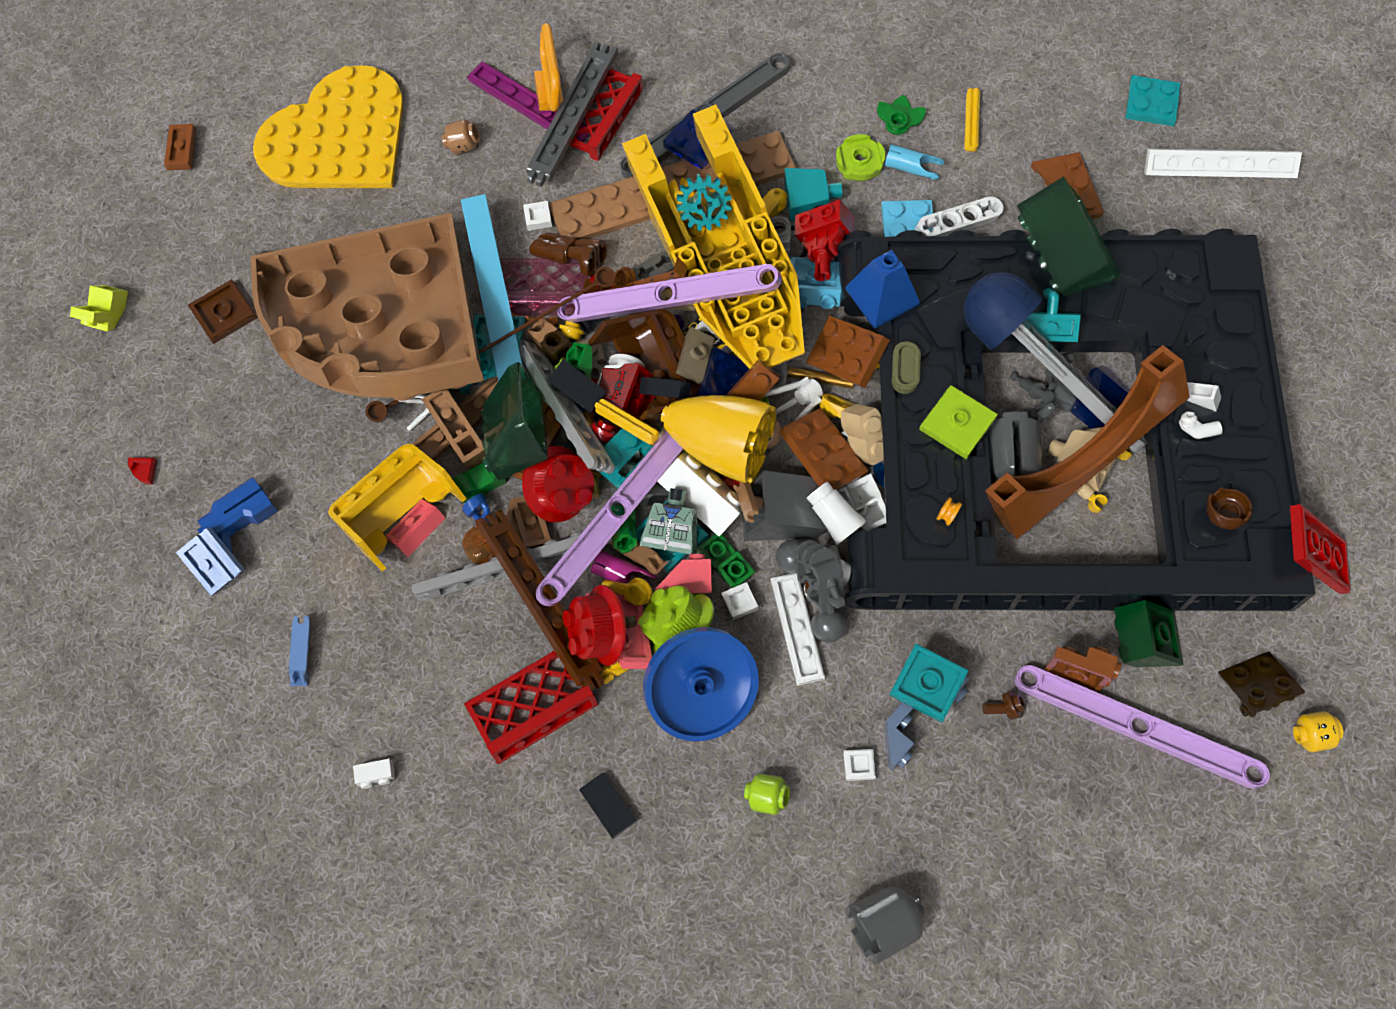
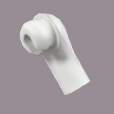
(1198, 430)

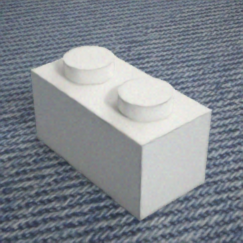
(374, 772)

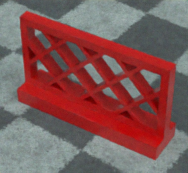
(614, 114)
(536, 725)

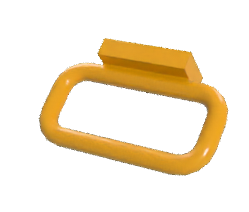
(548, 80)

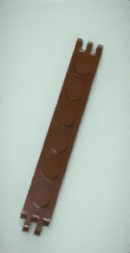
(526, 578)

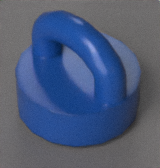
(475, 505)

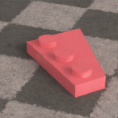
(637, 647)

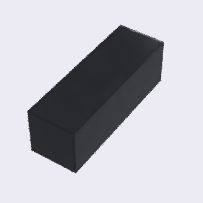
(664, 388)

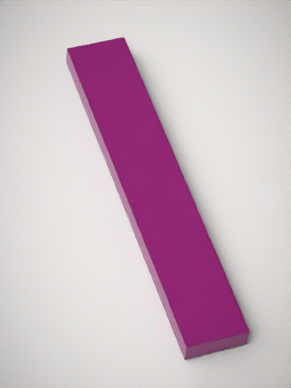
(514, 95)

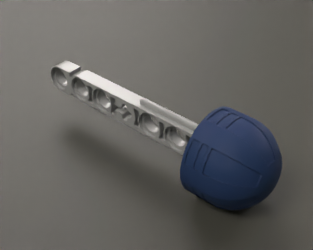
(1000, 307)

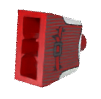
(623, 386)

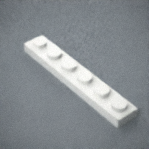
(1222, 163)

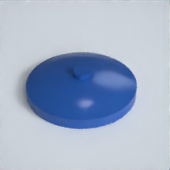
(700, 684)

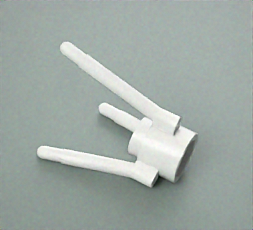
(807, 393)

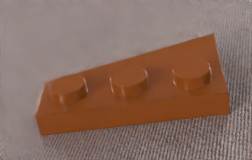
(1074, 170)

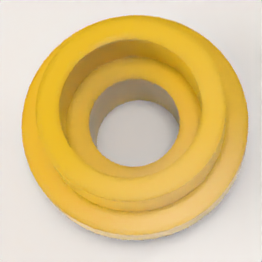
(571, 330)

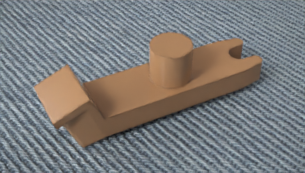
(749, 503)
(645, 557)

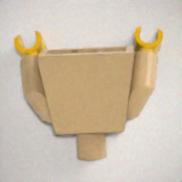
(1076, 440)

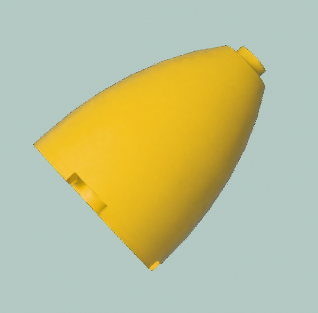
(723, 432)

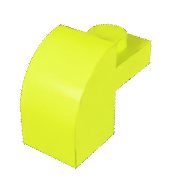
(103, 307)

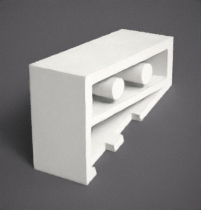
(705, 492)

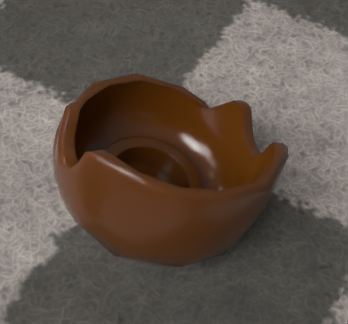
(1228, 508)

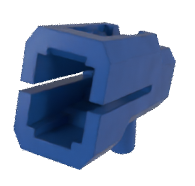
(238, 509)

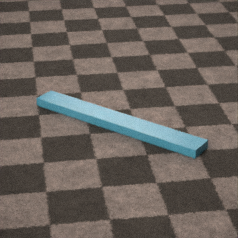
(491, 281)

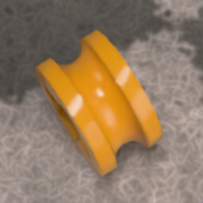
(948, 511)

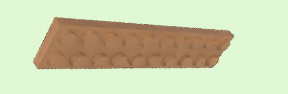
(623, 205)

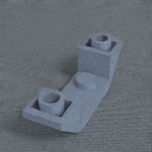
(897, 744)

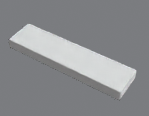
(797, 629)

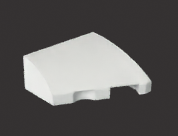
(871, 505)

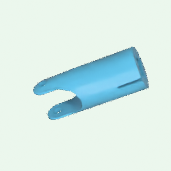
(911, 161)

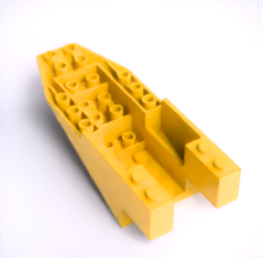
(752, 325)

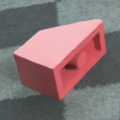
(692, 574)

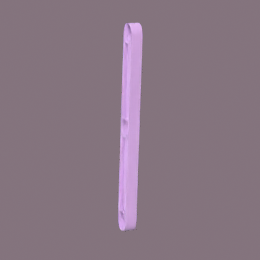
(685, 291)
(606, 523)
(1159, 733)

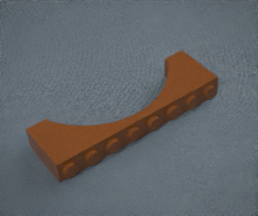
(1154, 395)

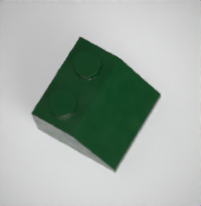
(1147, 635)

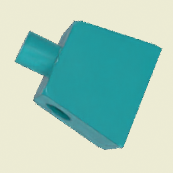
(808, 190)

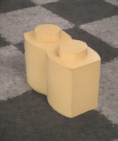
(864, 432)

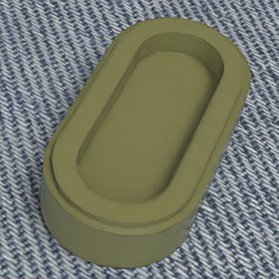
(906, 367)

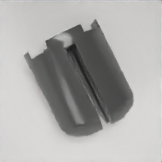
(1026, 448)

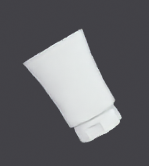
(835, 512)

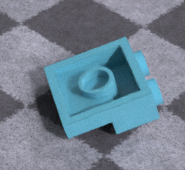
(816, 292)

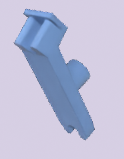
(299, 652)

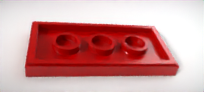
(1319, 549)

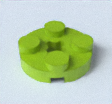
(860, 170)

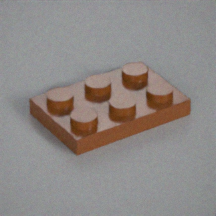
(847, 351)
(823, 450)

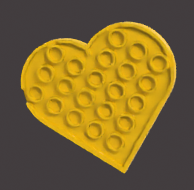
(339, 137)

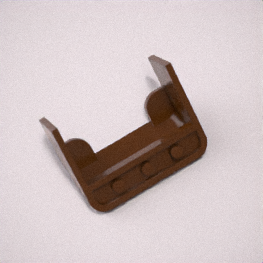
(656, 341)

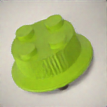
(674, 612)

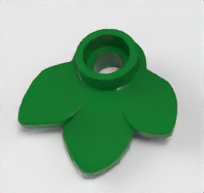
(901, 113)

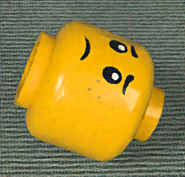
(1318, 731)

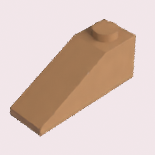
(455, 427)

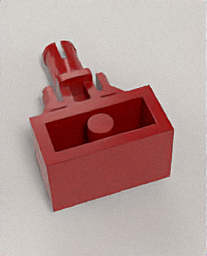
(821, 232)

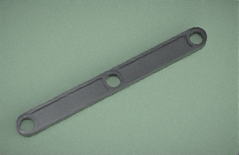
(726, 100)

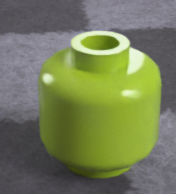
(767, 794)

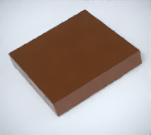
(222, 311)

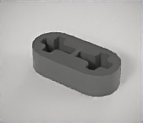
(654, 266)

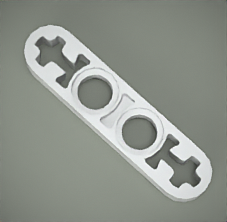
(957, 215)

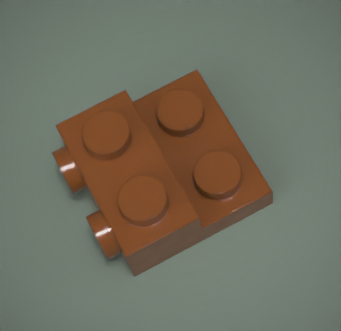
(1090, 670)

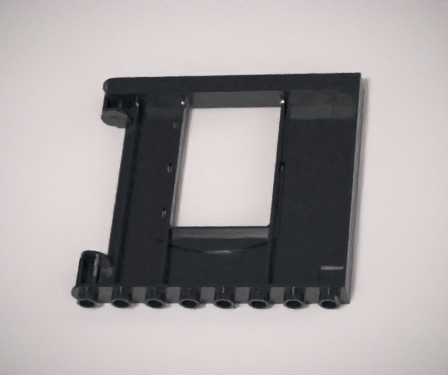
(1174, 291)

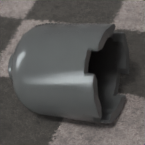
(886, 922)

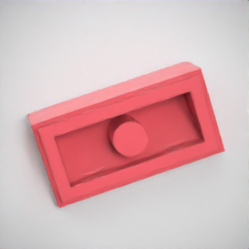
(415, 527)

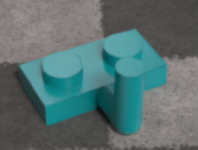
(1055, 325)

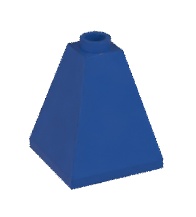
(883, 290)

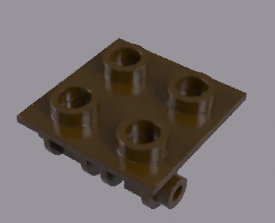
(1261, 684)

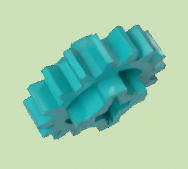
(713, 200)

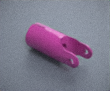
(615, 569)

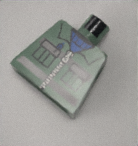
(672, 525)

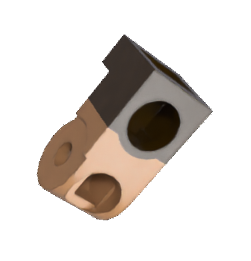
(549, 340)

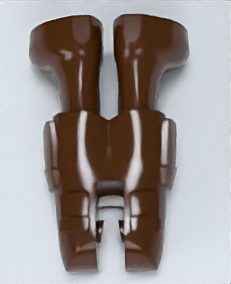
(565, 248)

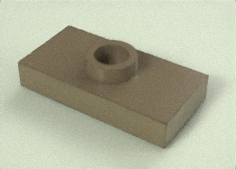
(695, 355)

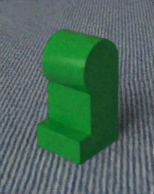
(477, 481)

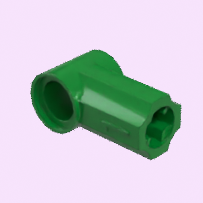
(625, 537)

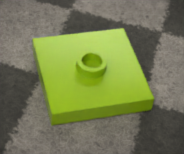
(958, 422)

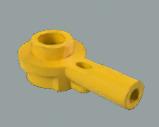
(636, 591)

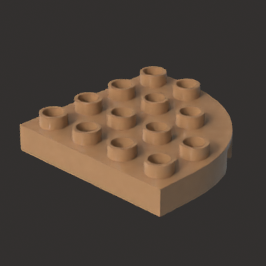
(372, 310)

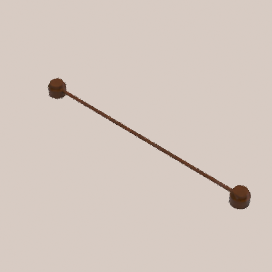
(604, 279)

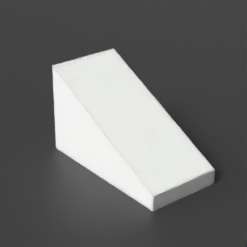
(1204, 395)

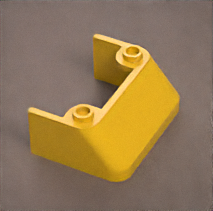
(387, 495)

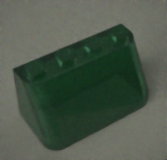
(1066, 239)
(513, 424)

